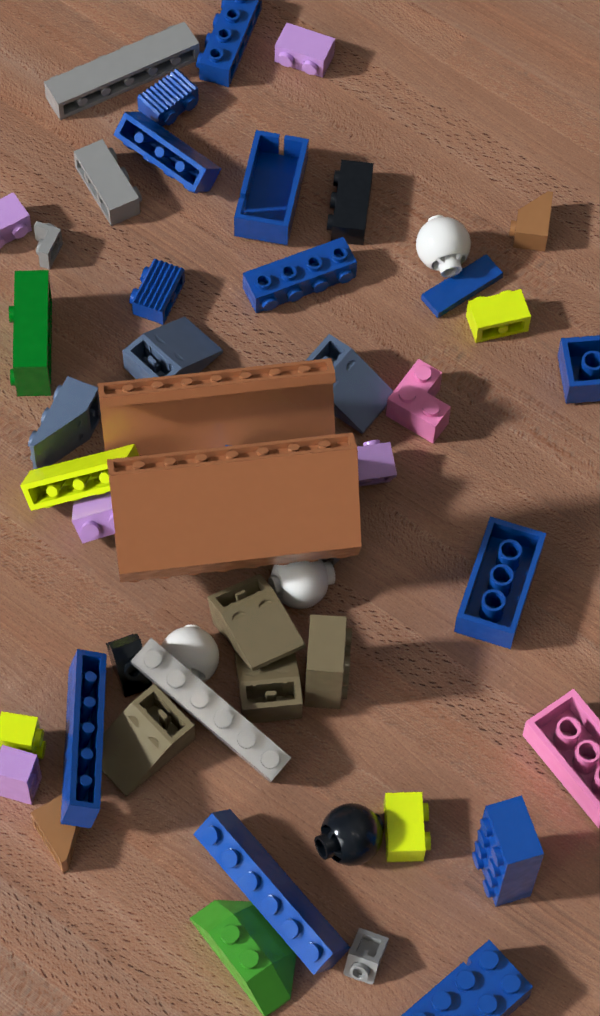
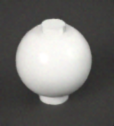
(443, 245)
(302, 583)
(194, 650)

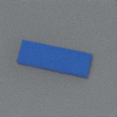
(462, 286)

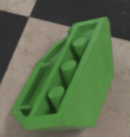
(250, 951)

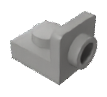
(49, 243)
(365, 956)

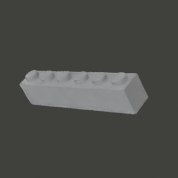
(121, 70)
(210, 710)

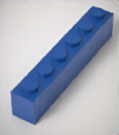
(84, 739)
(271, 891)

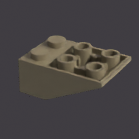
(255, 622)
(271, 691)
(144, 739)

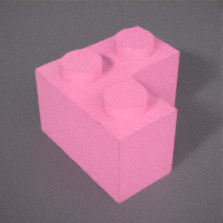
(415, 403)

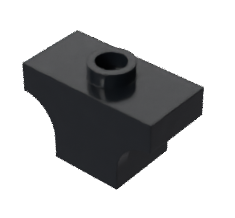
(121, 653)

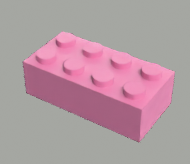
(569, 744)

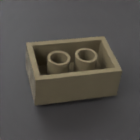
(327, 661)

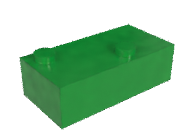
(32, 333)

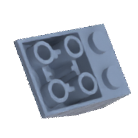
(170, 351)
(358, 389)
(66, 423)

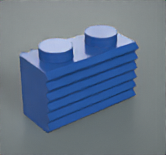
(168, 98)
(157, 291)

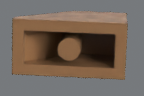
(532, 224)
(57, 837)

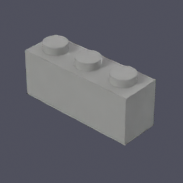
(107, 182)

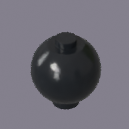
(350, 835)

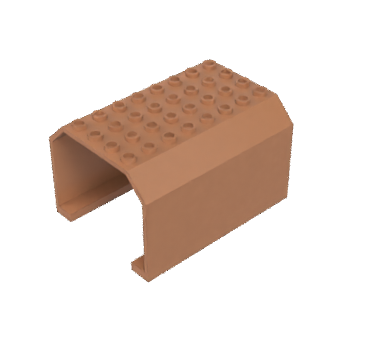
(201, 506)

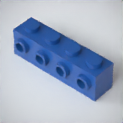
(228, 40)
(167, 152)
(299, 275)

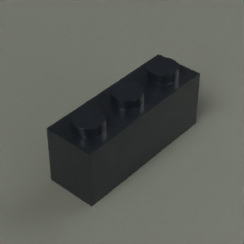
(350, 201)

